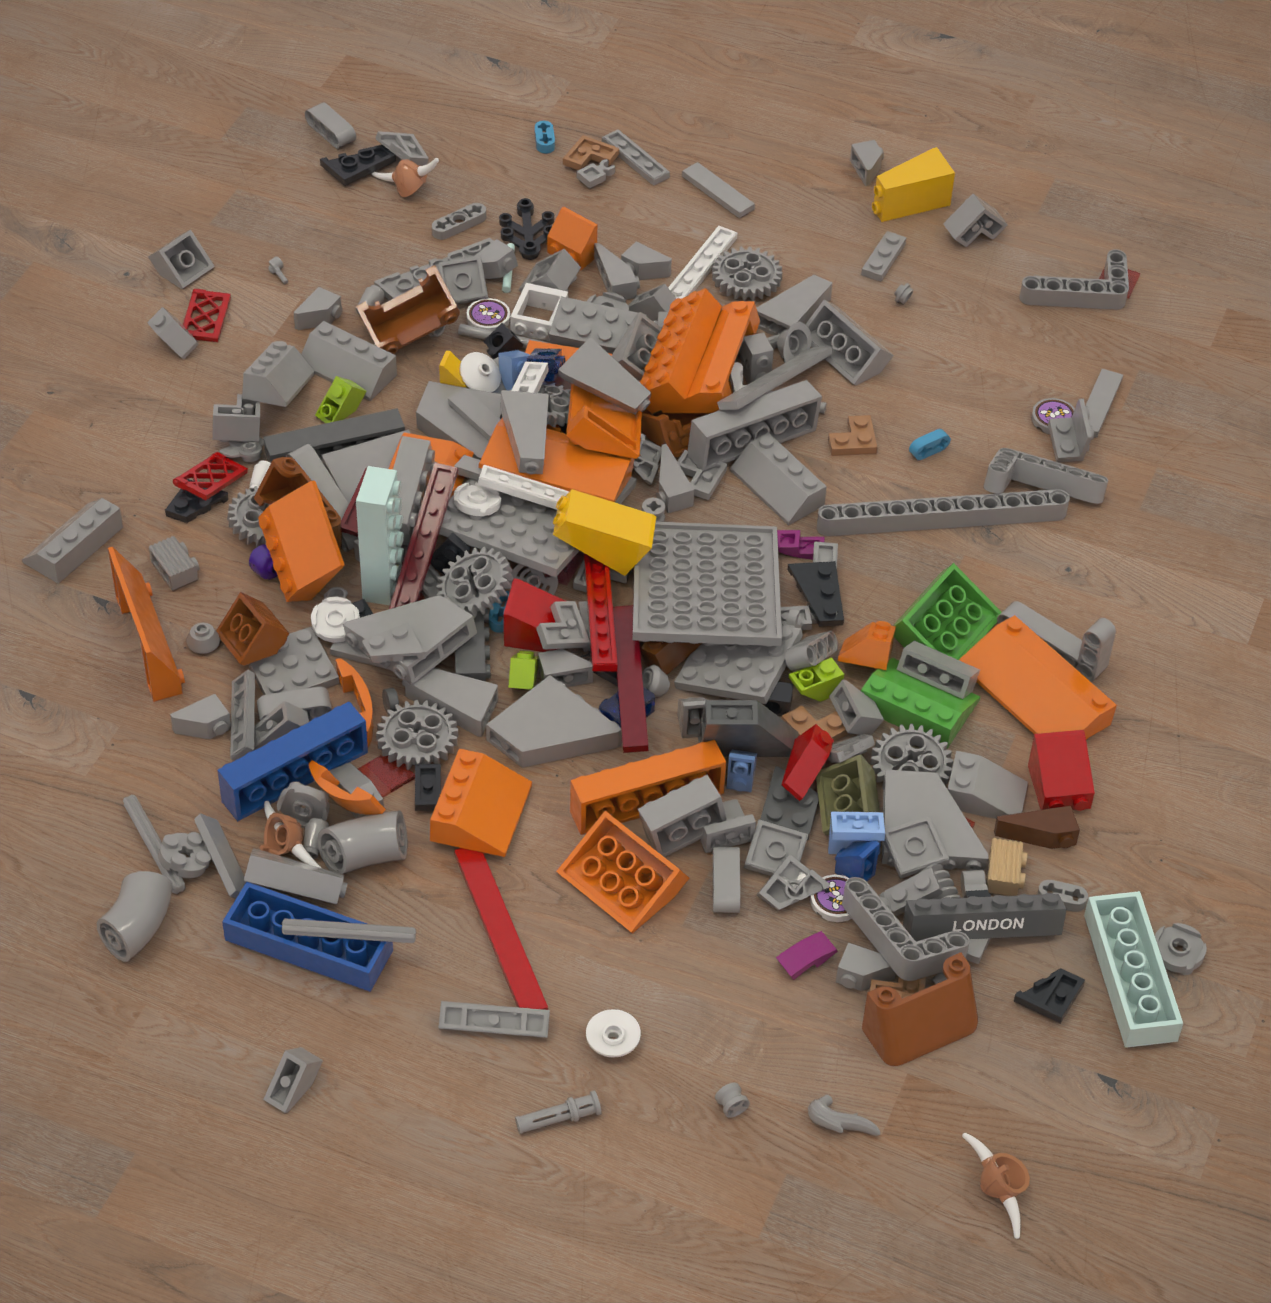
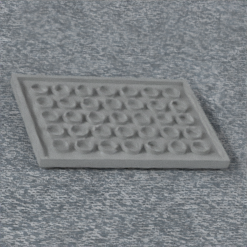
(518, 531)
(709, 585)

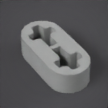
(1066, 892)

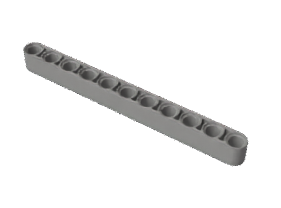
(942, 512)

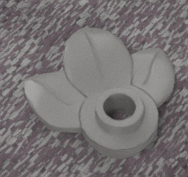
(248, 451)

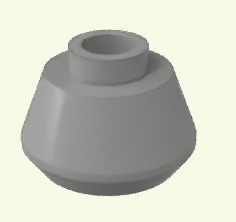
(203, 638)
(655, 680)

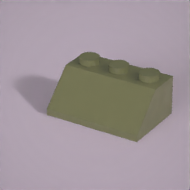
(846, 788)

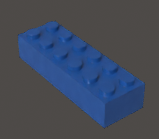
(267, 771)
(257, 925)

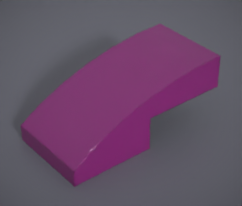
(794, 545)
(806, 953)

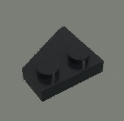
(1052, 995)

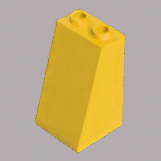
(914, 187)
(604, 529)

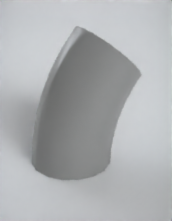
(364, 842)
(135, 914)

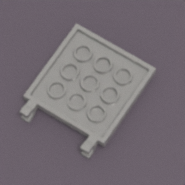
(739, 670)

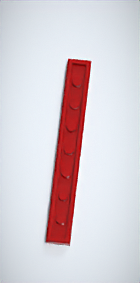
(600, 615)
(500, 929)

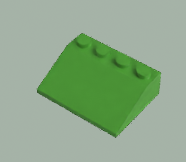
(948, 615)
(911, 701)

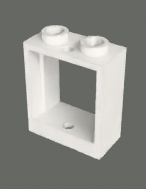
(537, 297)

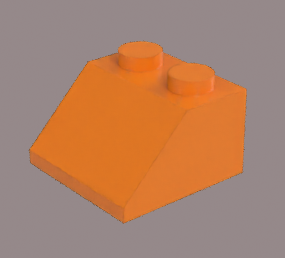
(574, 235)
(869, 646)

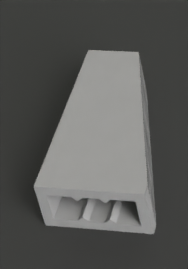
(794, 305)
(604, 377)
(526, 427)
(465, 697)
(294, 876)

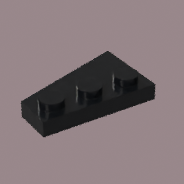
(356, 166)
(821, 589)

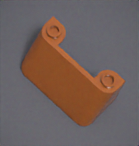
(411, 313)
(670, 428)
(283, 478)
(923, 1020)

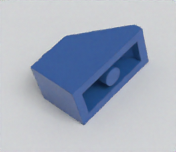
(858, 860)

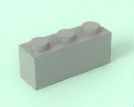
(938, 669)

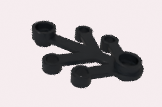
(529, 248)

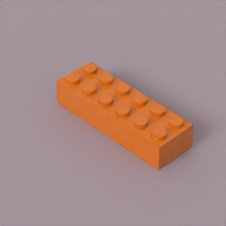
(680, 349)
(633, 785)

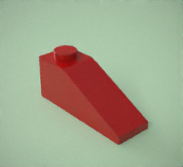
(806, 760)

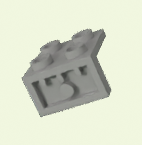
(1072, 435)
(734, 831)

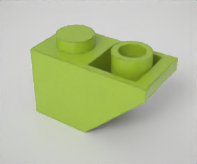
(340, 401)
(523, 670)
(818, 680)

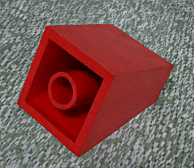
(523, 613)
(1061, 770)

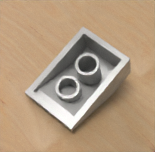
(636, 345)
(985, 787)

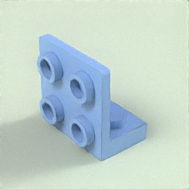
(854, 827)

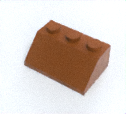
(251, 630)

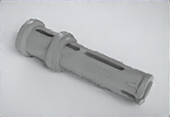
(525, 1122)

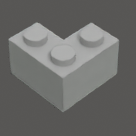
(972, 219)
(237, 421)

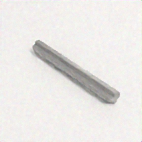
(151, 839)
(349, 930)

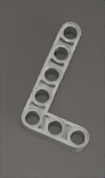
(1081, 292)
(315, 469)
(1044, 474)
(1087, 655)
(904, 955)

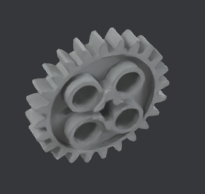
(747, 273)
(557, 403)
(244, 516)
(490, 577)
(417, 734)
(911, 759)

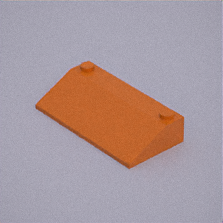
(711, 379)
(602, 425)
(565, 465)
(134, 597)
(1037, 682)

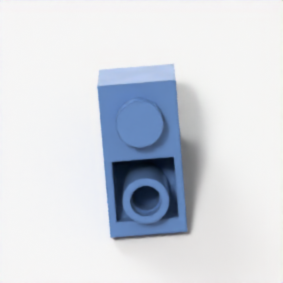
(510, 366)
(741, 770)

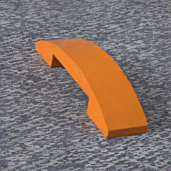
(352, 681)
(357, 802)

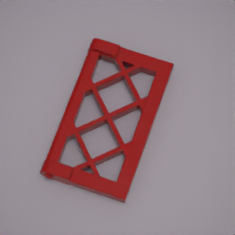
(209, 297)
(213, 487)

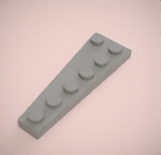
(398, 284)

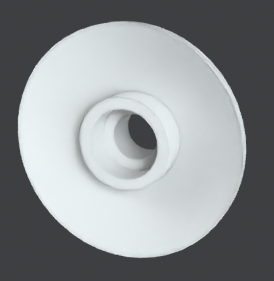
(480, 372)
(613, 1024)

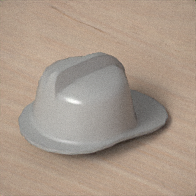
(794, 341)

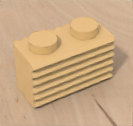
(1005, 867)

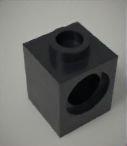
(502, 340)
(780, 699)

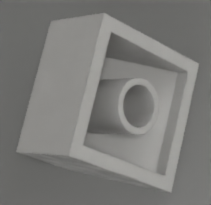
(181, 260)
(553, 272)

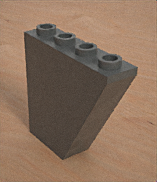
(746, 727)

